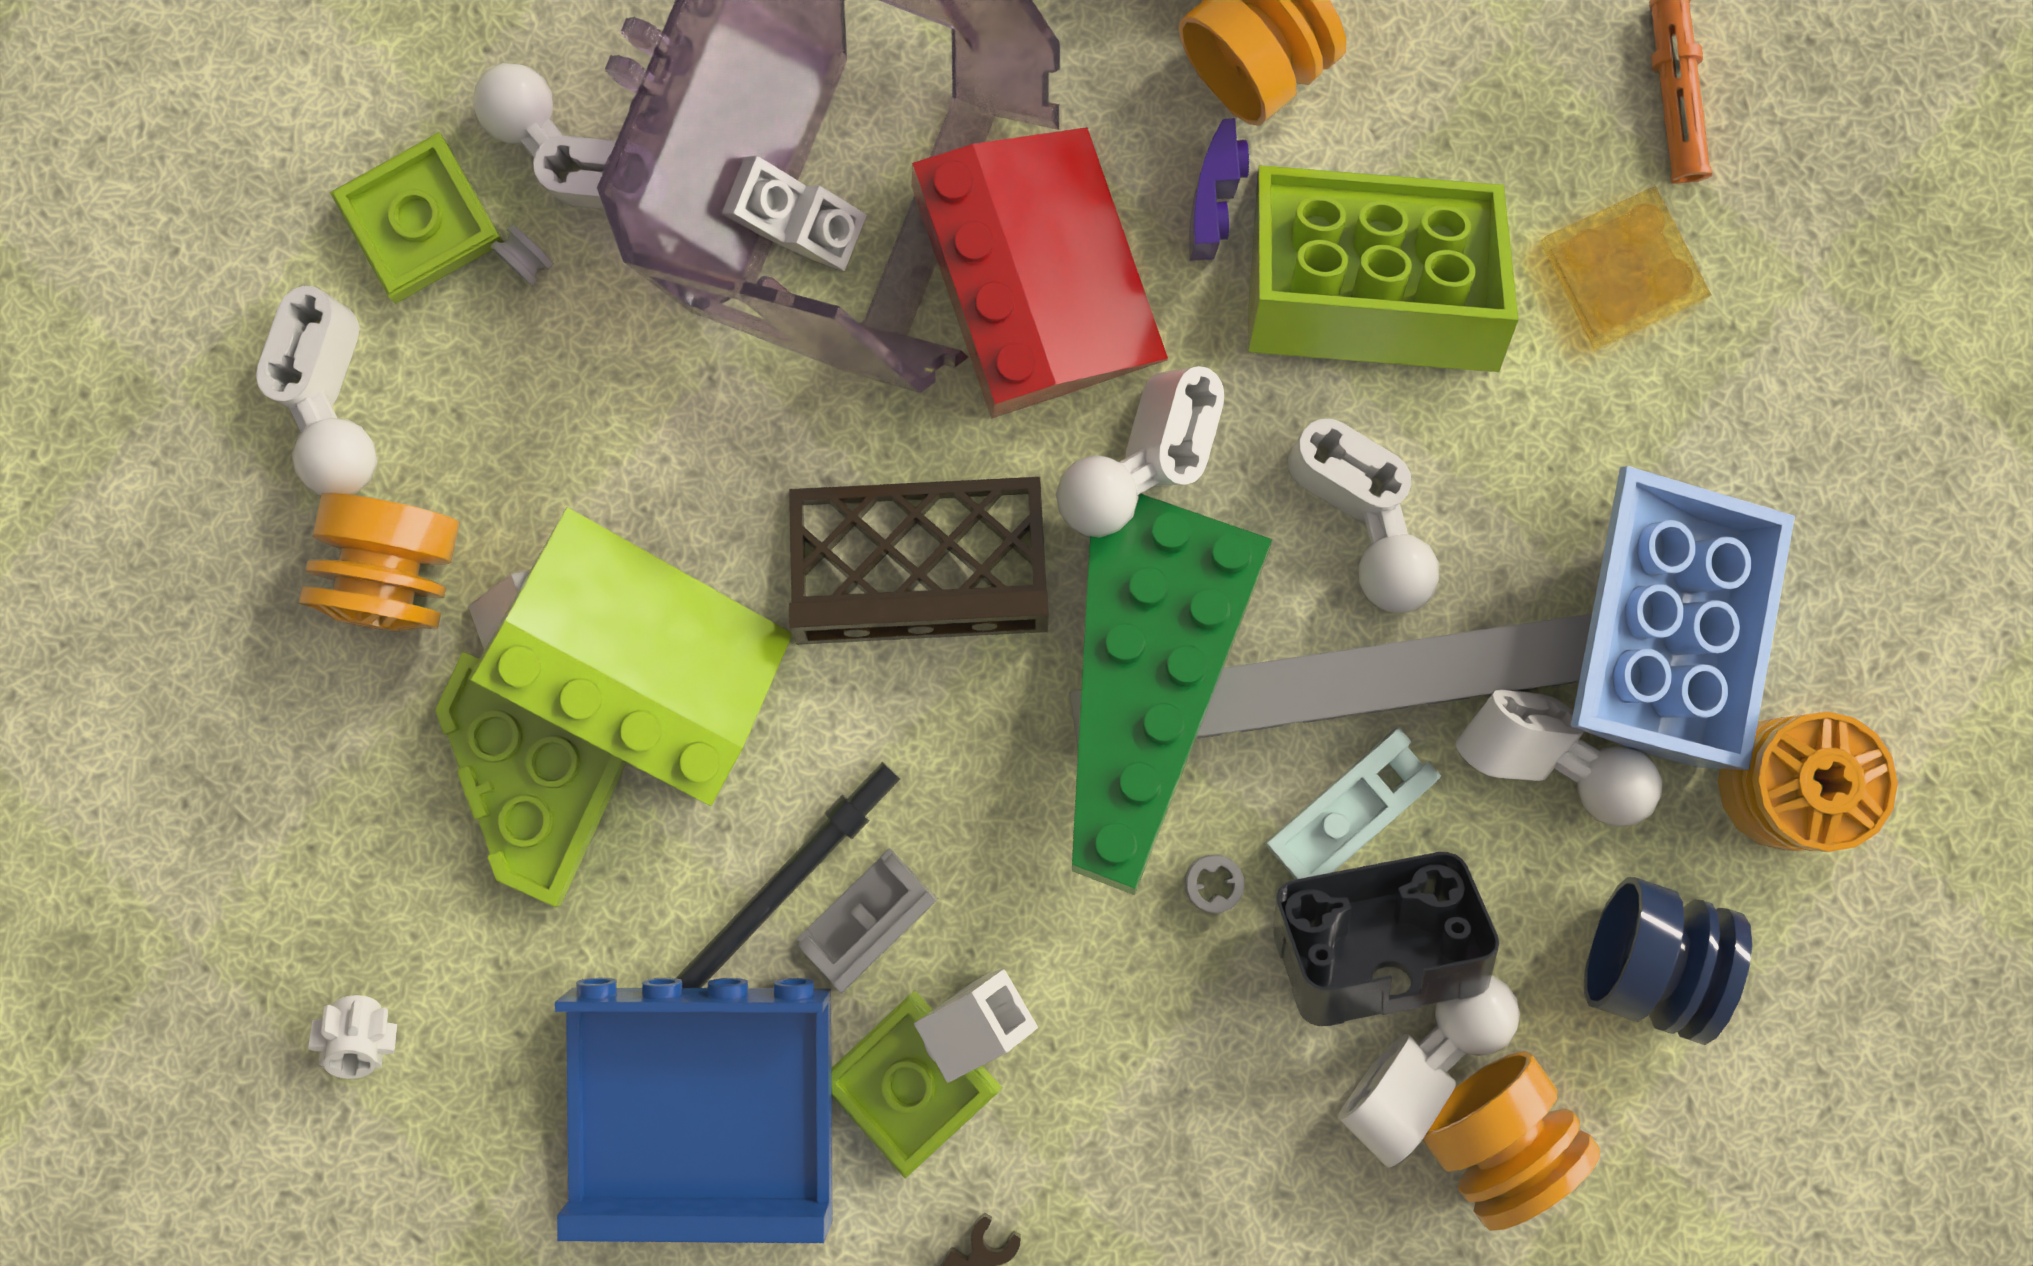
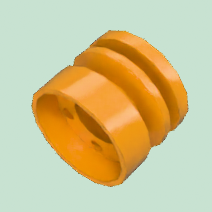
(1260, 50)
(379, 562)
(1782, 803)
(1512, 1147)

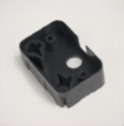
(1396, 914)

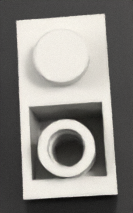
(975, 1025)

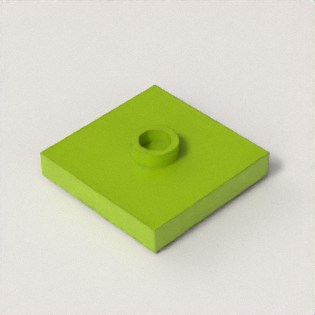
(416, 217)
(900, 1092)

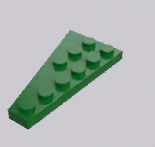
(1155, 644)

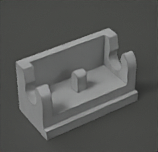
(866, 920)

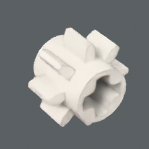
(352, 1036)

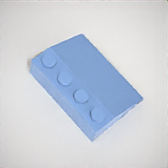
(1682, 622)

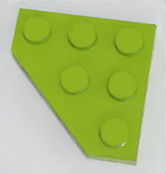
(526, 785)

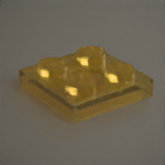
(1625, 268)

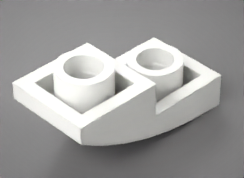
(793, 214)

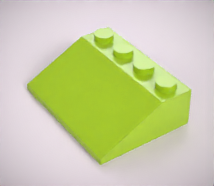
(1381, 269)
(634, 657)

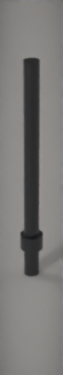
(844, 819)

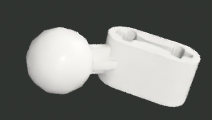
(517, 108)
(1164, 449)
(329, 451)
(1397, 568)
(1533, 734)
(1411, 1080)

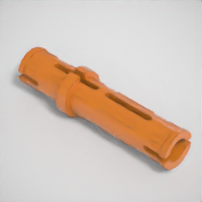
(1690, 158)

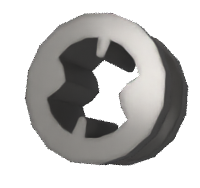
(522, 255)
(1217, 903)

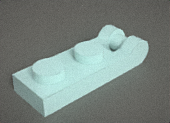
(1351, 809)

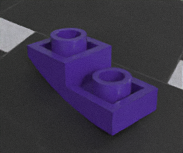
(1219, 178)

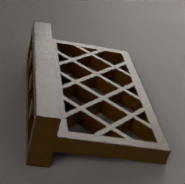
(909, 612)

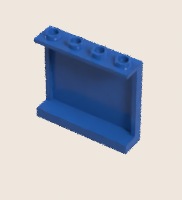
(698, 1112)

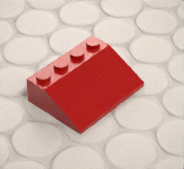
(1036, 266)

